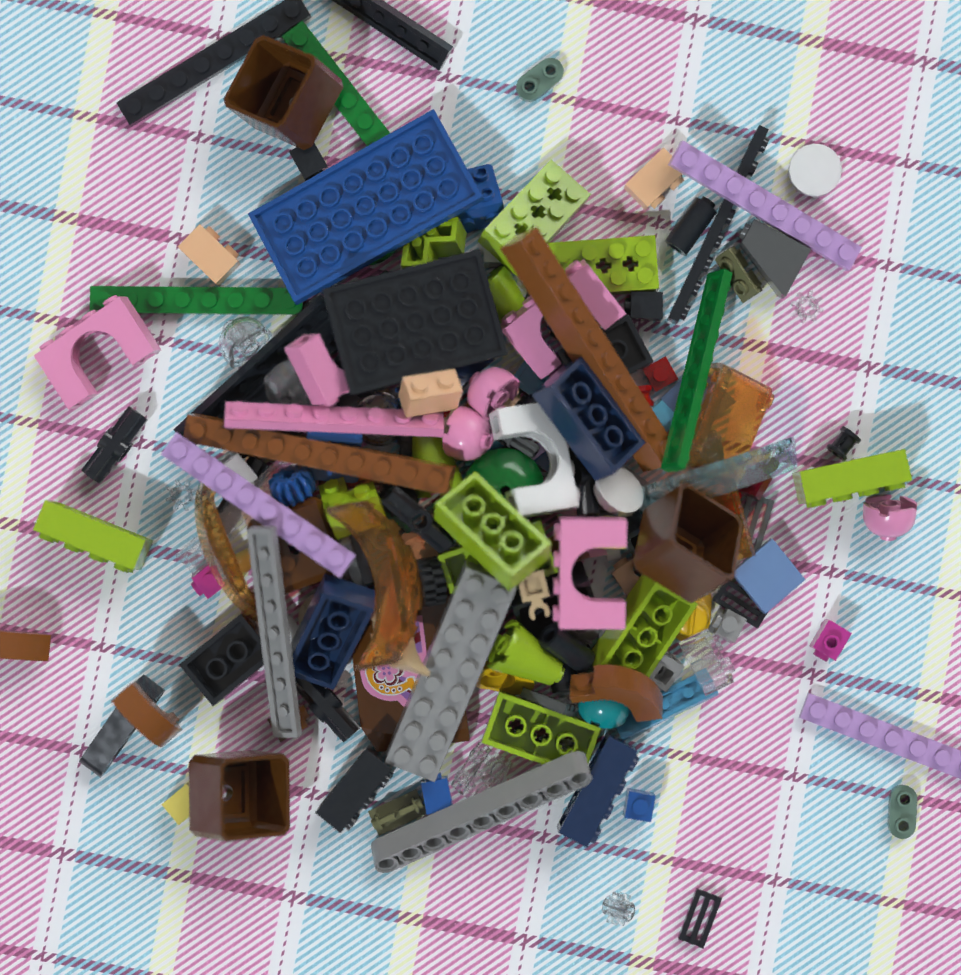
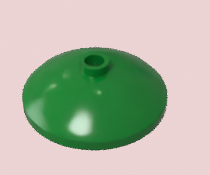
(507, 468)

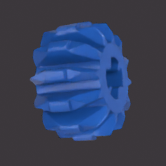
(292, 485)

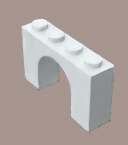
(559, 489)

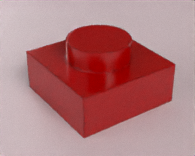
(660, 374)

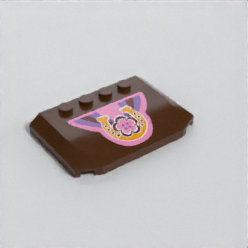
(385, 689)

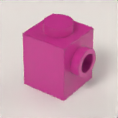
(205, 582)
(829, 640)

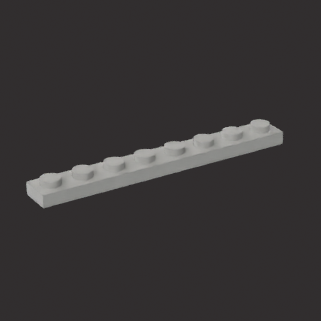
(274, 631)

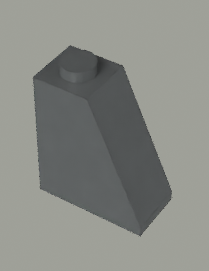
(773, 255)

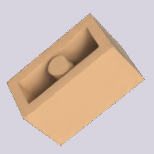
(654, 180)
(209, 254)
(430, 393)

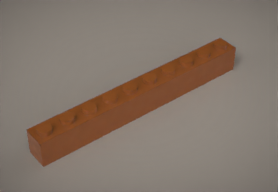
(583, 337)
(322, 454)

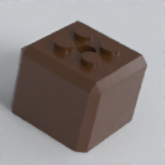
(283, 92)
(688, 543)
(300, 569)
(255, 798)

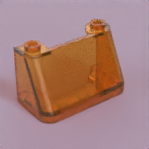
(728, 416)

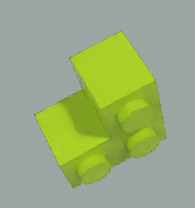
(442, 241)
(336, 492)

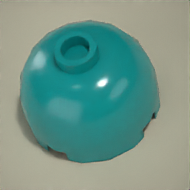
(605, 712)

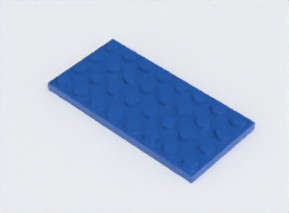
(365, 207)

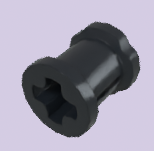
(843, 443)

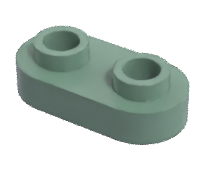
(540, 80)
(902, 812)

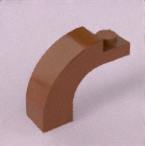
(24, 645)
(619, 685)
(146, 715)

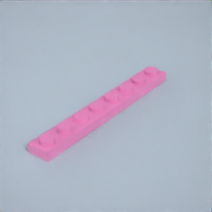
(331, 419)

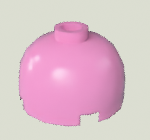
(491, 390)
(468, 435)
(889, 517)

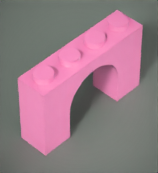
(523, 326)
(61, 357)
(316, 370)
(574, 538)

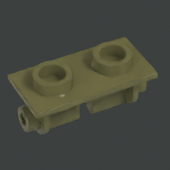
(744, 284)
(397, 812)

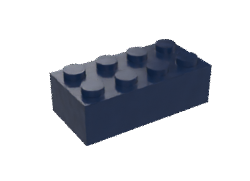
(588, 418)
(331, 630)
(594, 801)

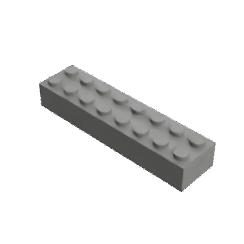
(454, 667)

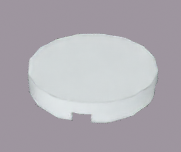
(815, 170)
(619, 493)

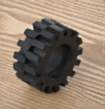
(432, 581)

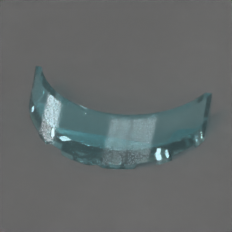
(731, 472)

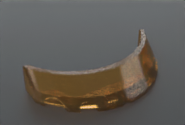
(220, 553)
(394, 579)

